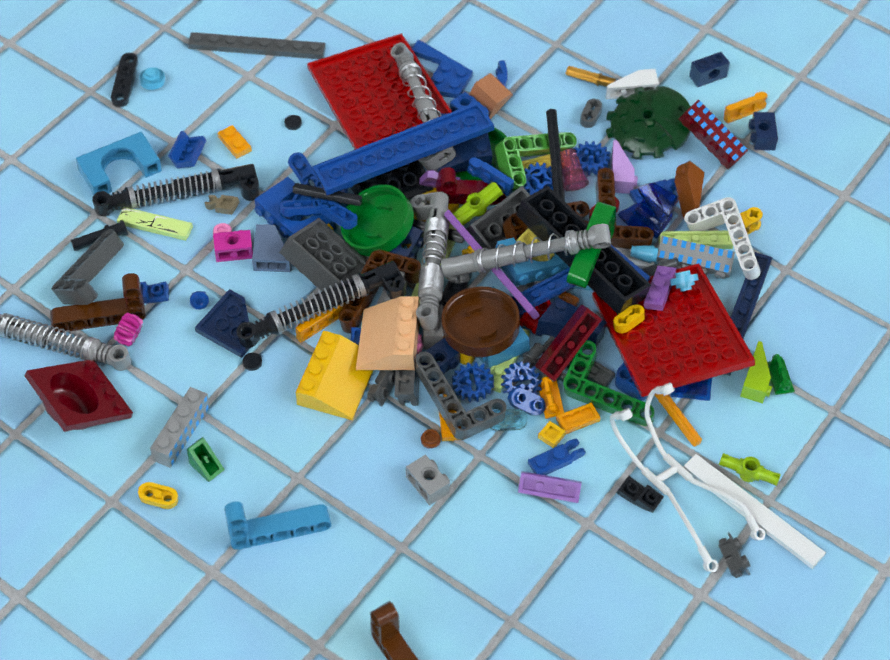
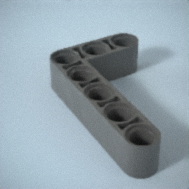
(74, 284)
(451, 402)

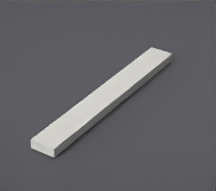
(767, 520)

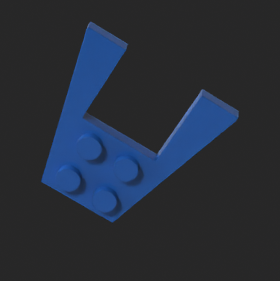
(450, 75)

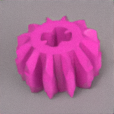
(128, 329)

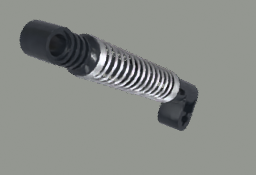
(201, 183)
(337, 295)

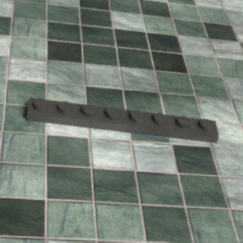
(256, 45)

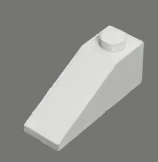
(625, 86)

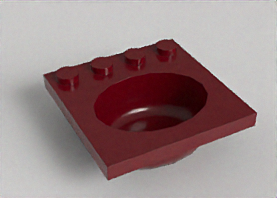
(78, 395)

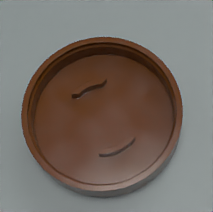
(480, 321)

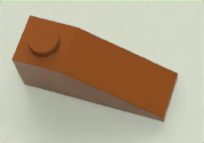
(689, 186)

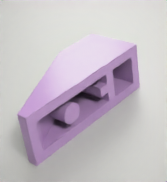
(623, 170)

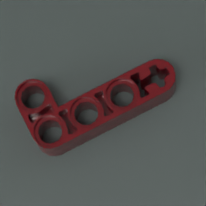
(460, 189)

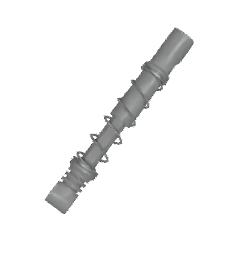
(409, 72)
(457, 268)

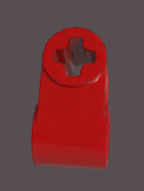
(527, 321)

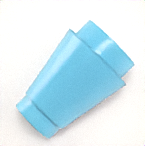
(645, 253)

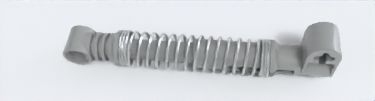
(37, 334)

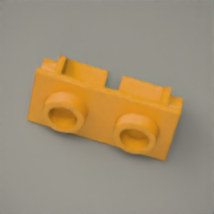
(552, 398)

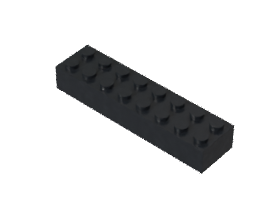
(612, 276)

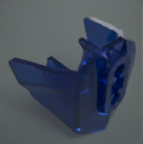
(653, 210)

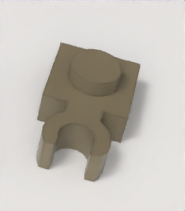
(224, 204)

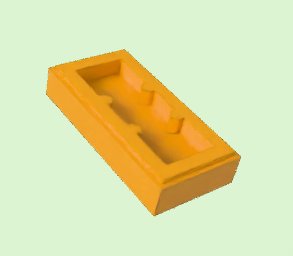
(578, 418)

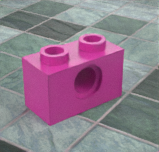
(233, 245)

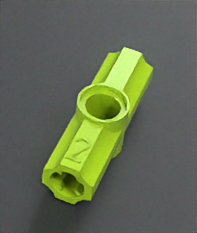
(477, 203)

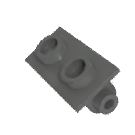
(385, 383)
(738, 563)

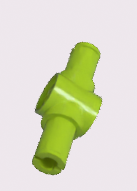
(742, 465)

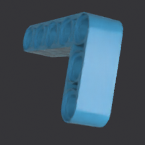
(273, 527)

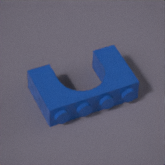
(268, 207)

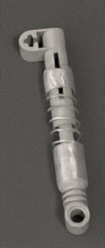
(431, 281)

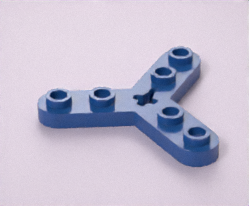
(304, 173)
(329, 209)

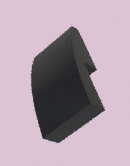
(641, 496)

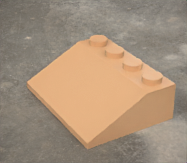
(389, 335)

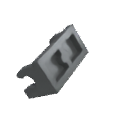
(407, 386)

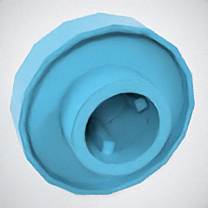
(152, 78)
(684, 280)

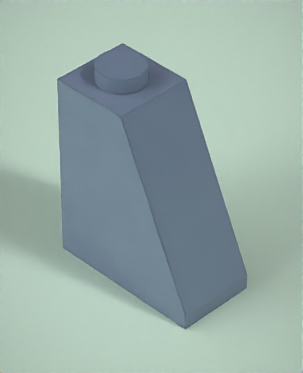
(267, 249)

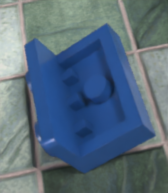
(186, 150)

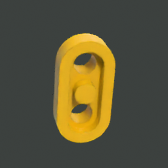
(159, 495)

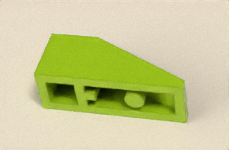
(758, 377)

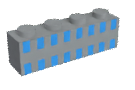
(711, 259)
(180, 427)

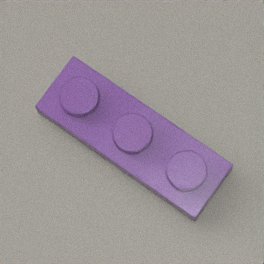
(660, 288)
(549, 487)

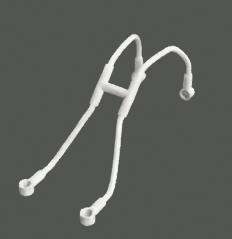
(677, 467)

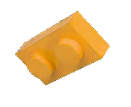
(234, 141)

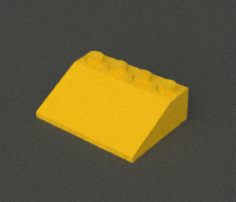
(331, 378)

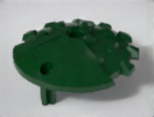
(650, 135)

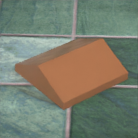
(490, 93)

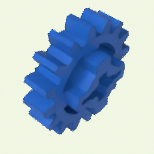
(543, 176)

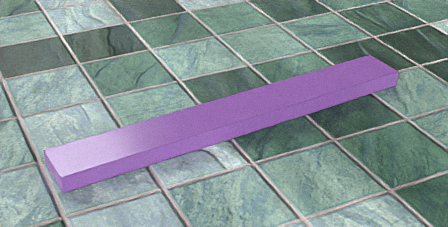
(499, 273)

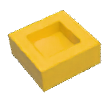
(551, 434)

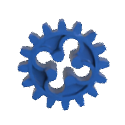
(592, 164)
(479, 373)
(512, 375)

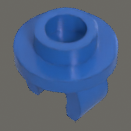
(199, 299)

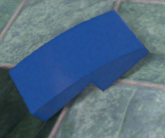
(501, 72)
(155, 293)

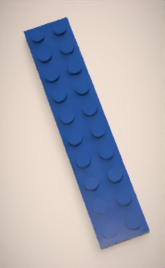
(403, 148)

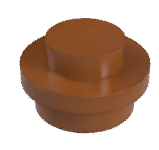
(430, 438)

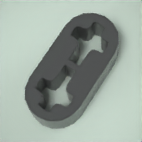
(594, 114)

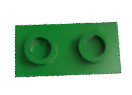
(779, 375)

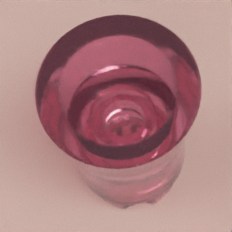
(572, 171)

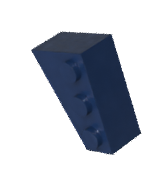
(557, 317)

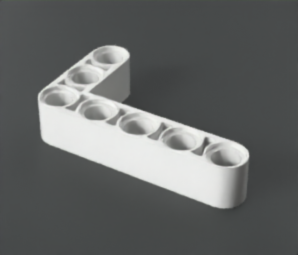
(721, 216)

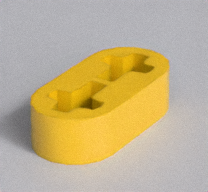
(629, 318)

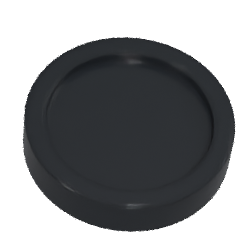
(293, 122)
(252, 361)

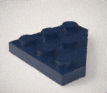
(222, 322)

